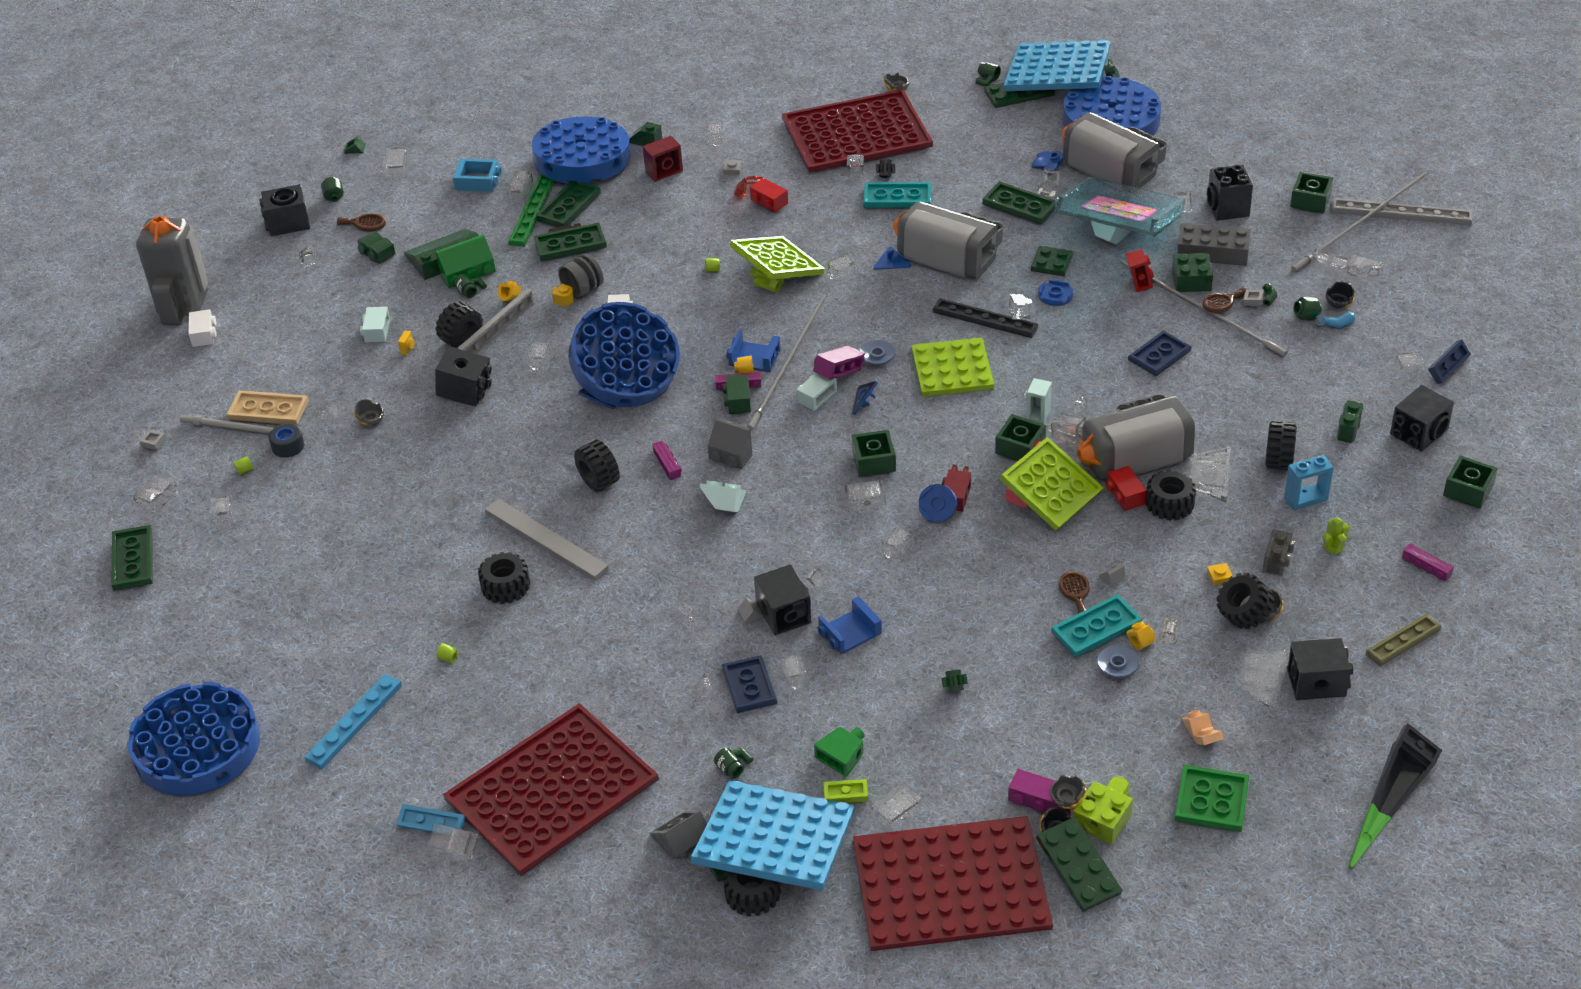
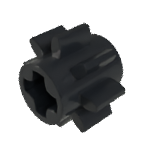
(885, 168)

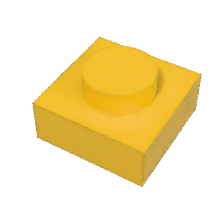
(406, 342)
(1219, 573)

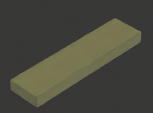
(1403, 640)

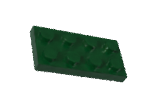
(1003, 98)
(1019, 202)
(568, 204)
(570, 241)
(132, 557)
(1079, 864)

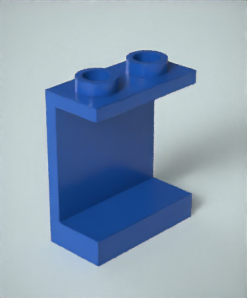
(762, 355)
(852, 628)

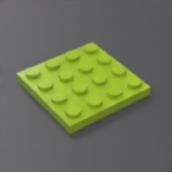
(777, 257)
(952, 367)
(1051, 483)

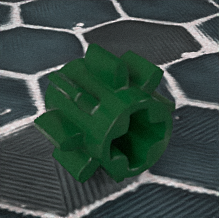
(954, 680)

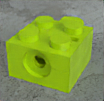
(1105, 809)

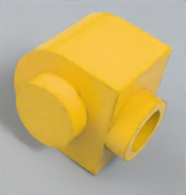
(508, 291)
(563, 295)
(744, 365)
(1141, 635)

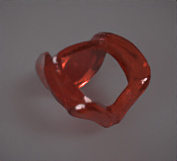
(740, 189)

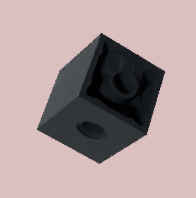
(1229, 192)
(284, 210)
(463, 376)
(1421, 418)
(783, 599)
(1319, 668)

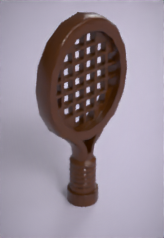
(363, 220)
(1221, 297)
(1075, 596)

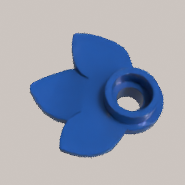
(1048, 160)

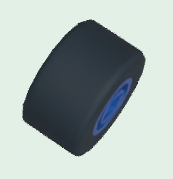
(286, 440)

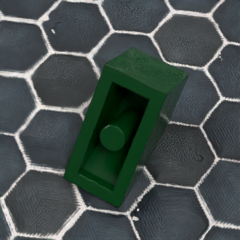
(646, 134)

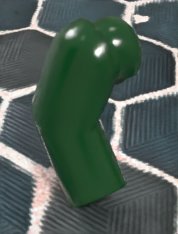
(1270, 294)

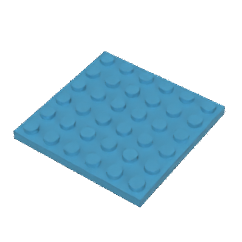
(1057, 65)
(774, 835)

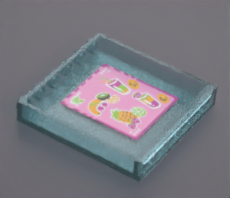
(1120, 206)

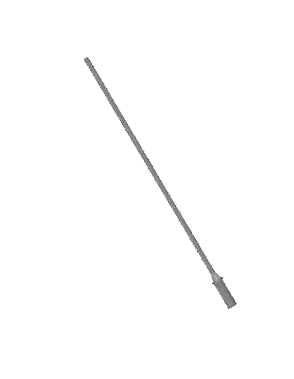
(1307, 259)
(1267, 343)
(758, 413)

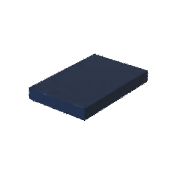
(1159, 353)
(749, 684)

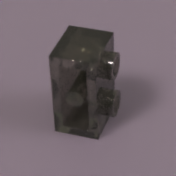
(1277, 552)

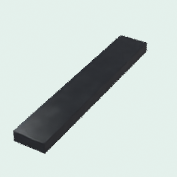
(985, 318)

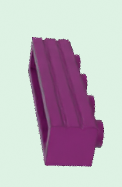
(753, 378)
(666, 460)
(1427, 562)

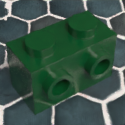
(737, 394)

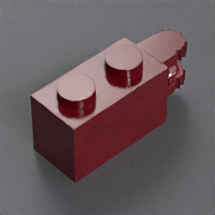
(960, 484)

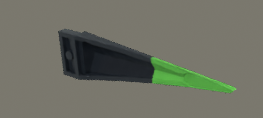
(1405, 768)

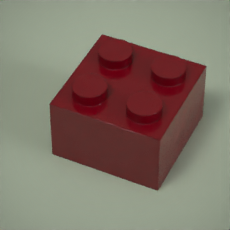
(662, 158)

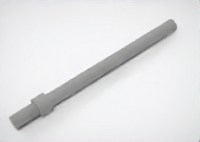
(198, 420)

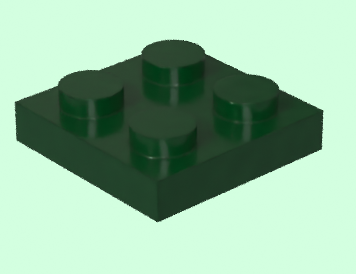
(1051, 260)

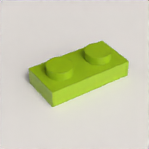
(846, 791)

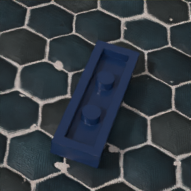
(1449, 361)

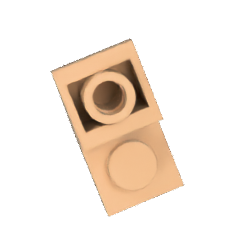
(1200, 728)

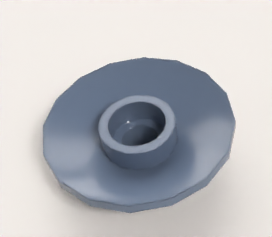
(878, 352)
(1118, 661)

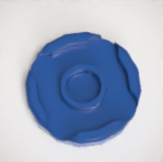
(1053, 297)
(937, 503)

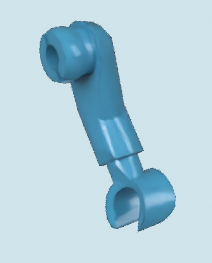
(1339, 322)

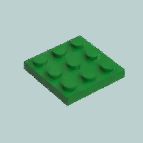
(1212, 798)

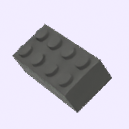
(1222, 243)

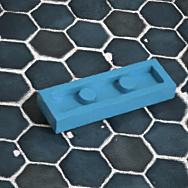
(424, 818)

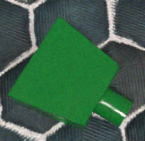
(840, 749)

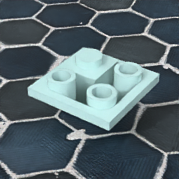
(1109, 233)
(724, 498)

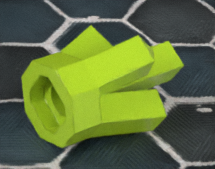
(762, 281)
(1335, 535)

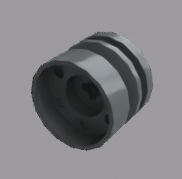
(581, 275)

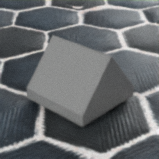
(1113, 574)
(749, 611)

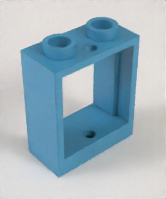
(476, 183)
(1313, 494)

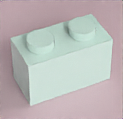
(375, 324)
(816, 391)
(1038, 400)

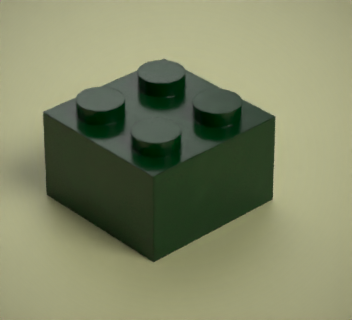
(1311, 192)
(1192, 272)
(1018, 437)
(873, 453)
(1470, 481)

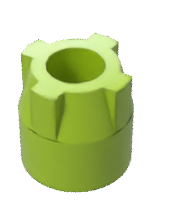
(712, 264)
(243, 465)
(447, 653)

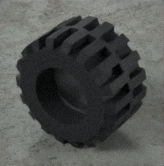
(458, 323)
(1280, 445)
(596, 465)
(1170, 495)
(504, 577)
(1236, 591)
(750, 899)

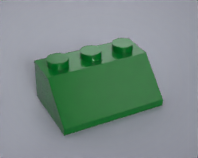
(466, 257)

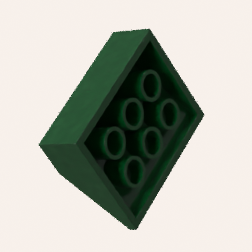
(425, 257)

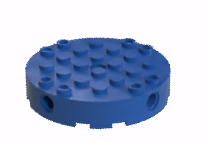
(1116, 100)
(581, 149)
(623, 354)
(193, 739)

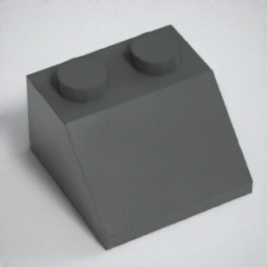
(730, 444)
(680, 833)

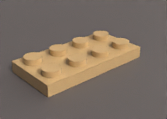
(267, 407)

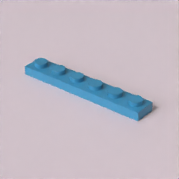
(353, 721)

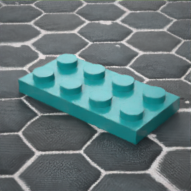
(896, 194)
(1096, 625)

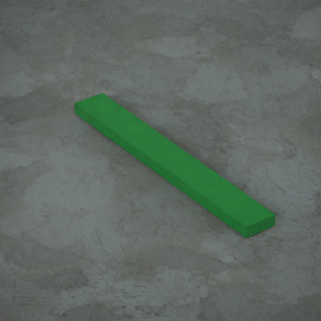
(528, 216)

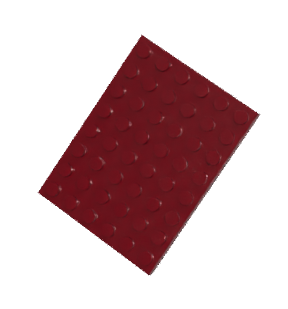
(860, 126)
(550, 788)
(951, 883)

